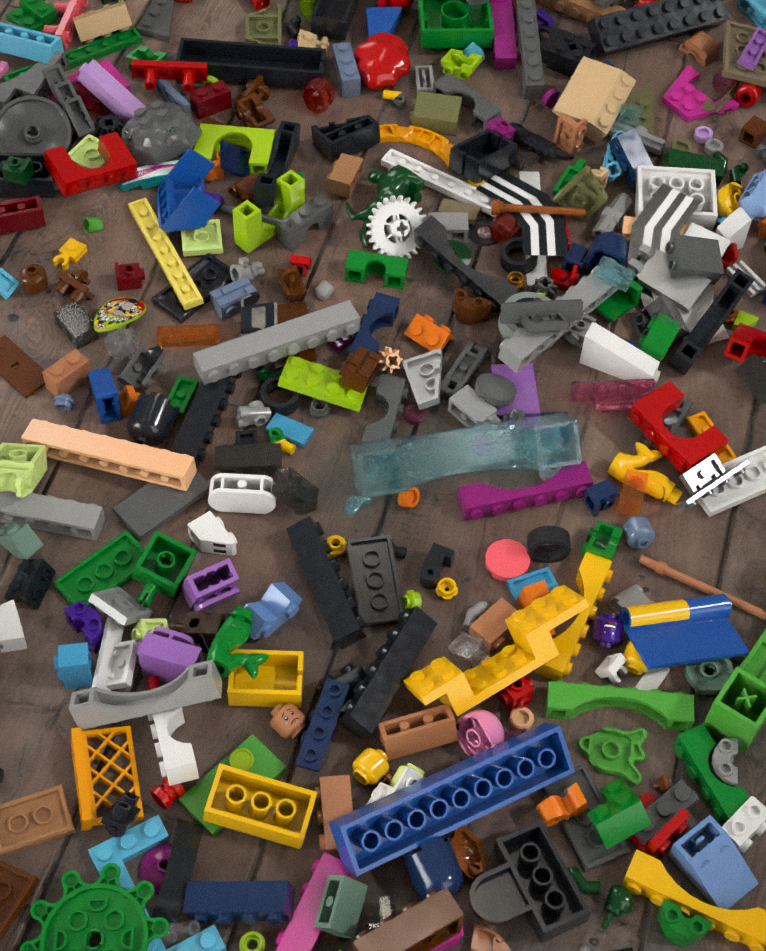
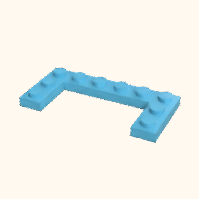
(132, 844)

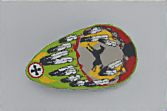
(118, 313)

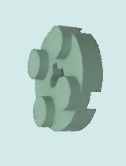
(706, 683)

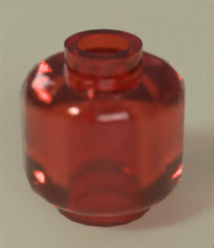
(503, 227)

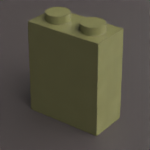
(436, 112)

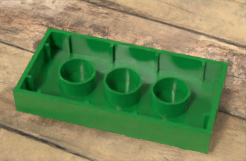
(454, 24)

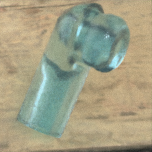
(353, 504)

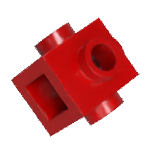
(517, 694)

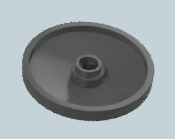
(33, 126)

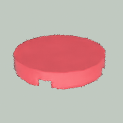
(507, 559)

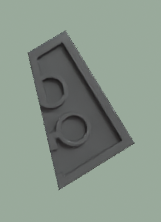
(157, 20)

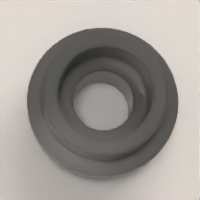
(319, 413)

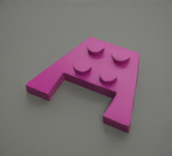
(688, 101)

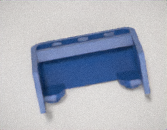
(180, 195)

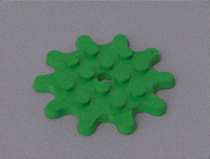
(97, 909)

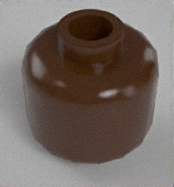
(33, 279)

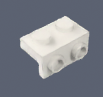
(745, 823)

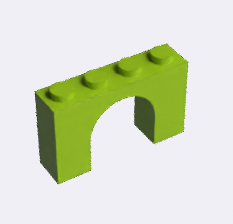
(255, 139)
(247, 218)

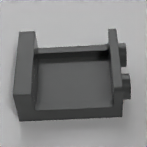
(694, 257)

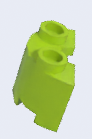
(460, 65)

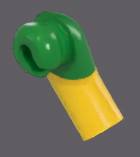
(276, 436)

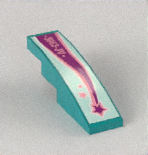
(148, 176)

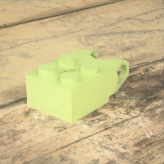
(21, 467)

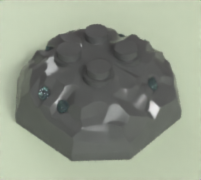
(160, 132)

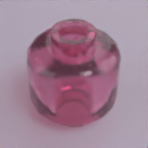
(723, 84)

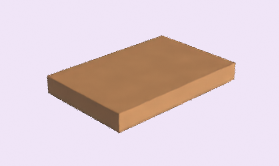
(34, 820)

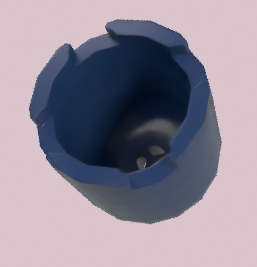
(609, 245)
(434, 867)

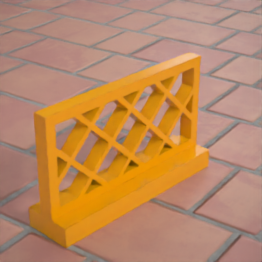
(83, 771)

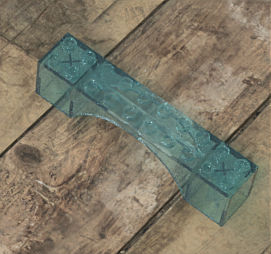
(522, 443)

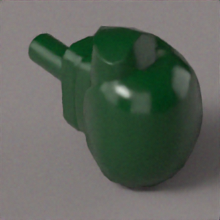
(617, 902)

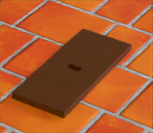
(291, 311)
(27, 375)

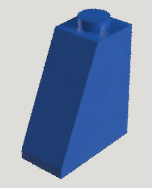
(383, 20)
(105, 395)

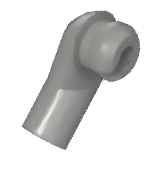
(474, 612)

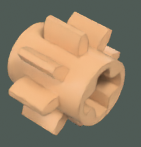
(389, 359)

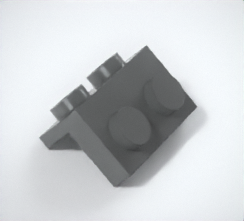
(138, 372)

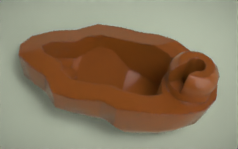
(469, 852)

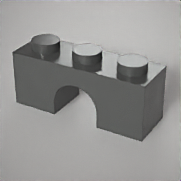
(314, 212)

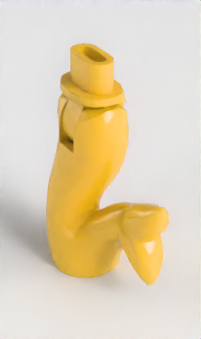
(658, 484)

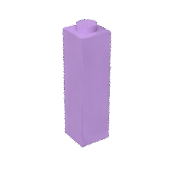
(108, 90)

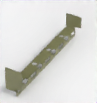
(708, 105)

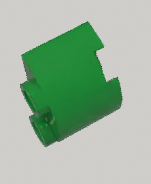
(145, 53)
(602, 540)
(679, 929)

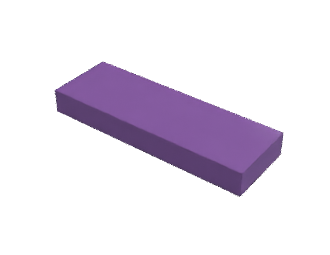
(753, 49)

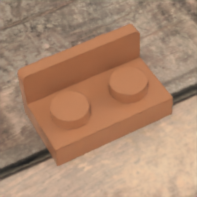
(570, 134)

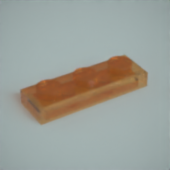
(188, 335)

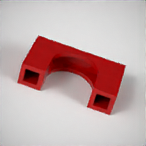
(76, 179)
(746, 342)
(682, 452)

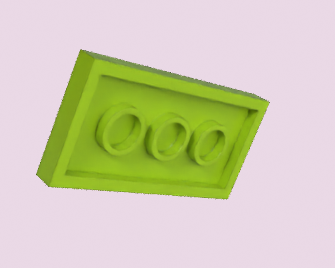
(319, 382)

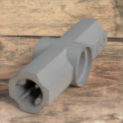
(650, 142)
(613, 215)

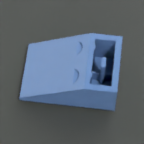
(713, 864)

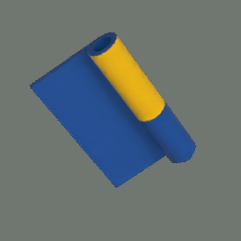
(683, 631)

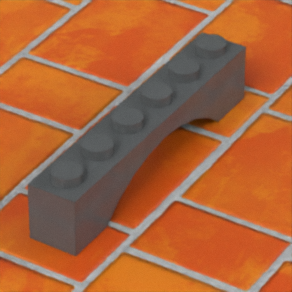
(530, 49)

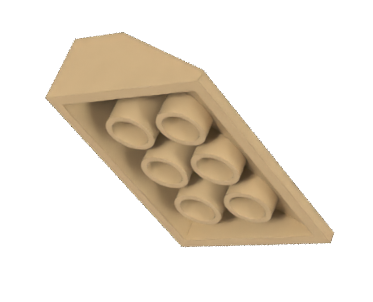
(596, 95)

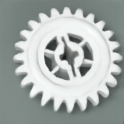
(407, 226)

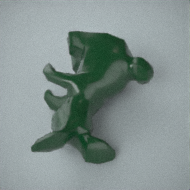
(392, 182)

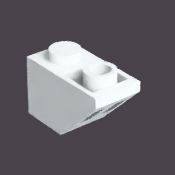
(211, 536)

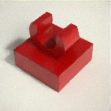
(301, 262)

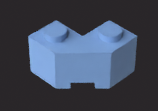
(273, 610)

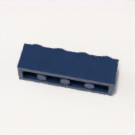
(239, 901)

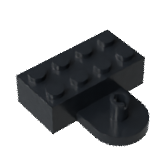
(529, 883)

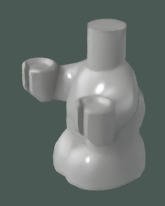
(244, 270)

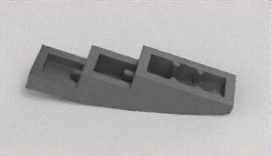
(68, 100)

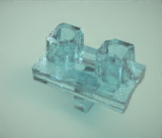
(615, 273)

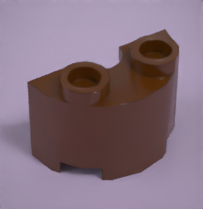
(252, 112)
(244, 188)
(469, 309)

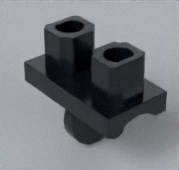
(121, 814)

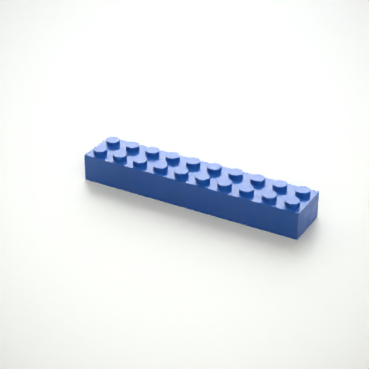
(451, 798)

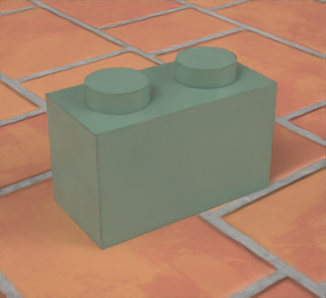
(341, 906)

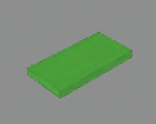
(265, 764)

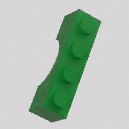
(695, 748)

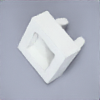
(610, 666)

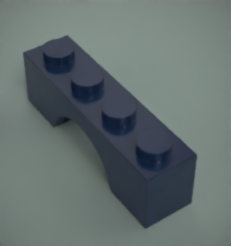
(381, 313)

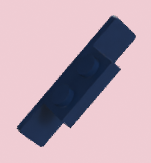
(322, 725)

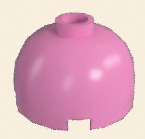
(479, 731)

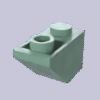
(19, 539)

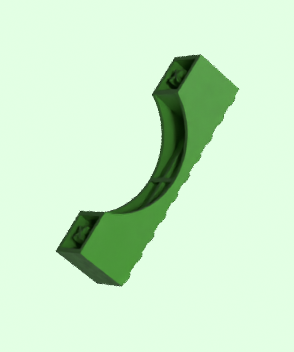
(741, 704)

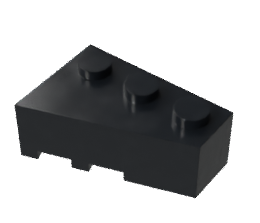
(346, 137)

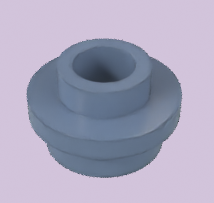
(63, 402)

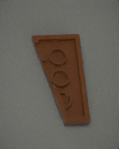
(15, 891)

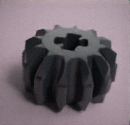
(108, 125)

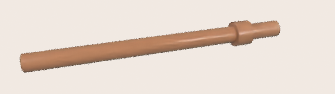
(663, 569)

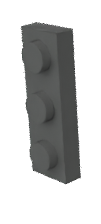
(666, 808)

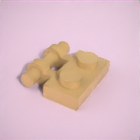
(308, 39)

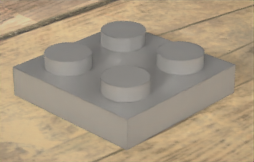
(119, 606)

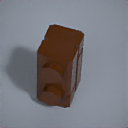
(359, 369)

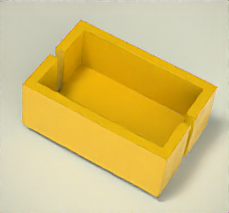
(277, 680)

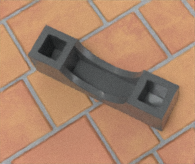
(481, 108)
(389, 396)

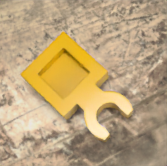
(70, 251)

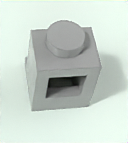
(578, 332)

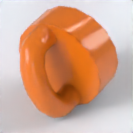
(409, 498)

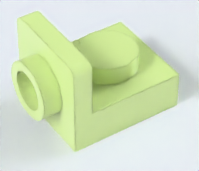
(147, 625)

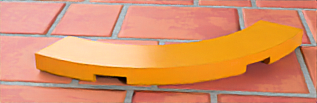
(417, 136)

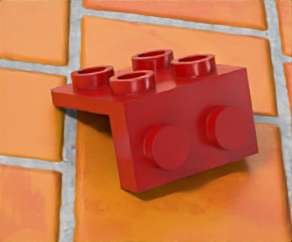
(663, 838)

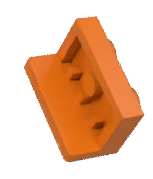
(428, 334)

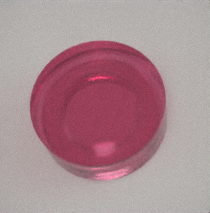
(414, 415)

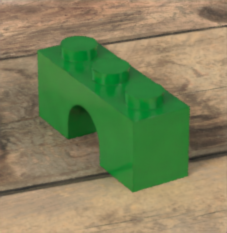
(362, 264)

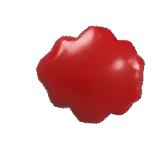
(382, 60)

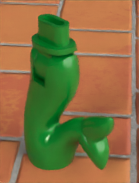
(230, 637)

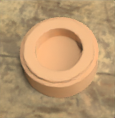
(521, 718)

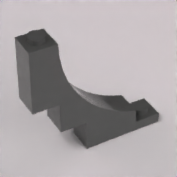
(30, 82)

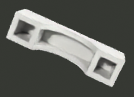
(178, 757)

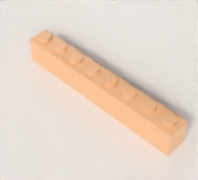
(112, 454)

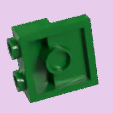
(33, 14)

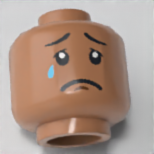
(287, 720)

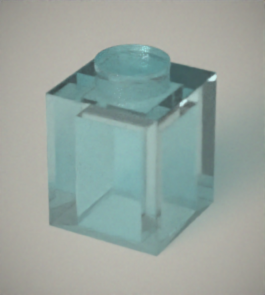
(631, 113)

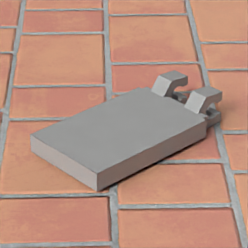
(656, 277)

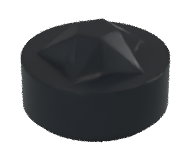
(153, 354)

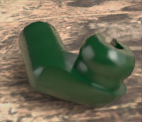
(584, 886)

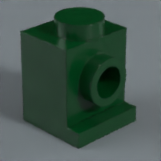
(17, 170)

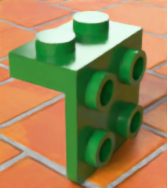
(620, 302)

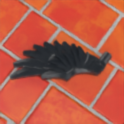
(539, 143)

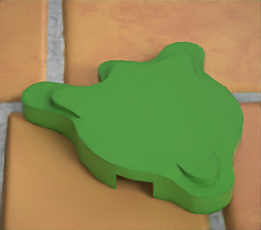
(615, 752)

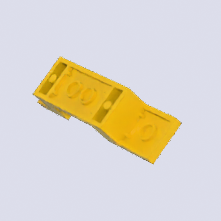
(530, 650)

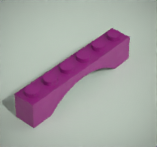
(483, 500)

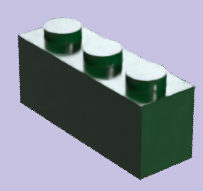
(685, 159)

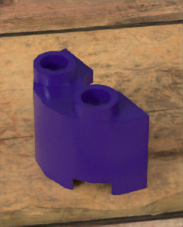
(86, 620)

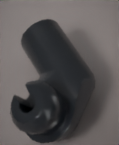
(293, 26)

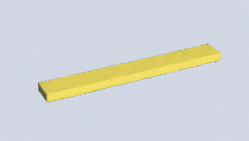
(165, 254)

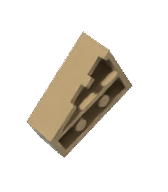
(102, 21)

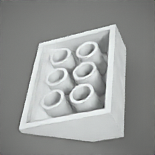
(695, 183)

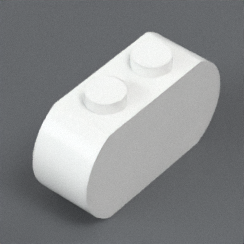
(241, 493)

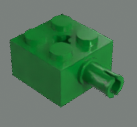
(155, 575)

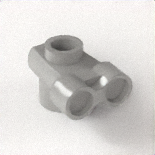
(252, 414)

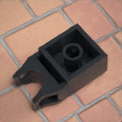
(564, 49)

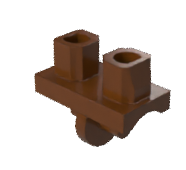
(256, 86)
(291, 283)
(80, 291)

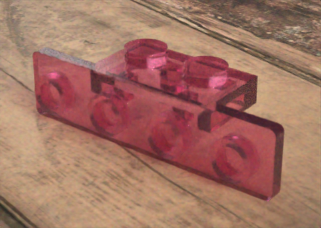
(611, 394)

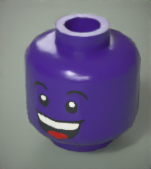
(608, 630)

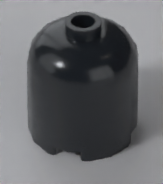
(152, 419)

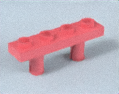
(66, 27)

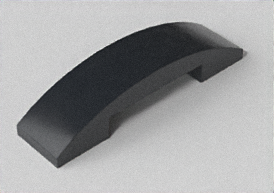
(178, 871)

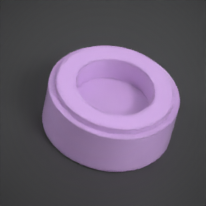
(702, 134)

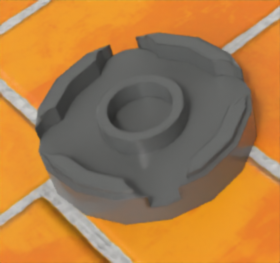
(496, 389)

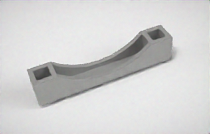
(101, 707)

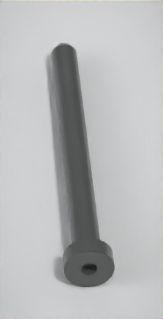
(287, 224)

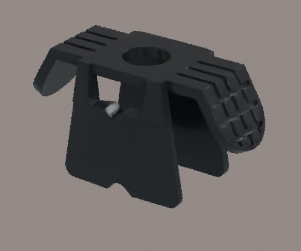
(256, 316)

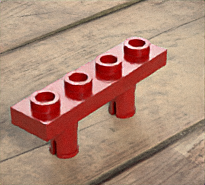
(169, 70)

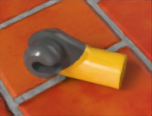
(396, 96)

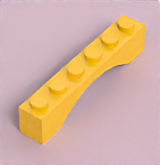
(590, 580)
(649, 878)

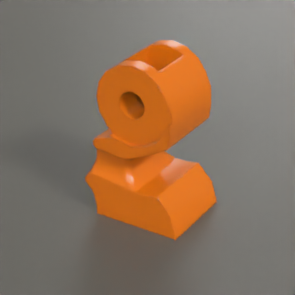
(557, 808)

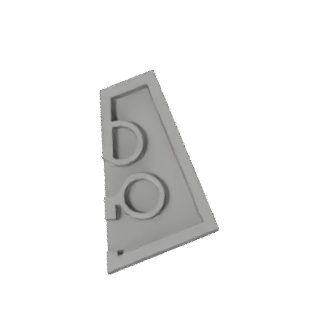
(425, 377)

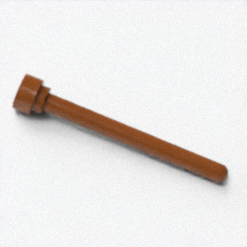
(499, 207)

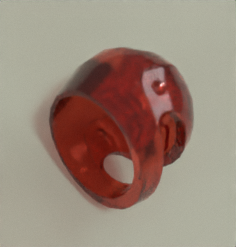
(318, 93)

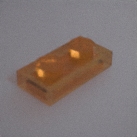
(633, 493)

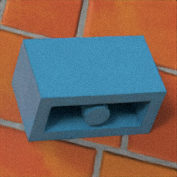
(74, 665)

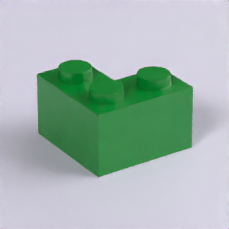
(619, 815)

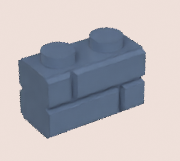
(227, 299)

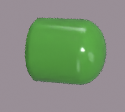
(92, 224)

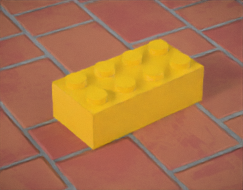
(259, 806)

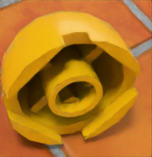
(727, 199)

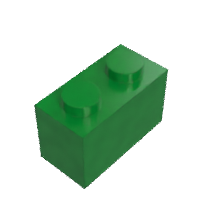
(660, 336)

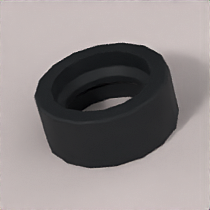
(509, 265)
(285, 408)
(548, 535)

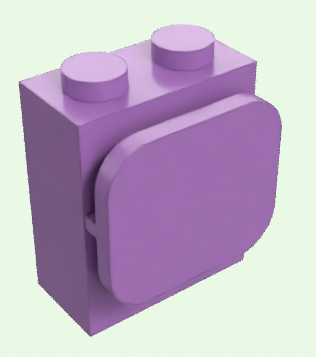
(211, 586)
(167, 653)

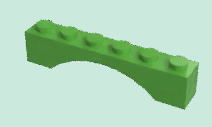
(668, 709)

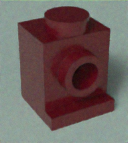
(129, 276)

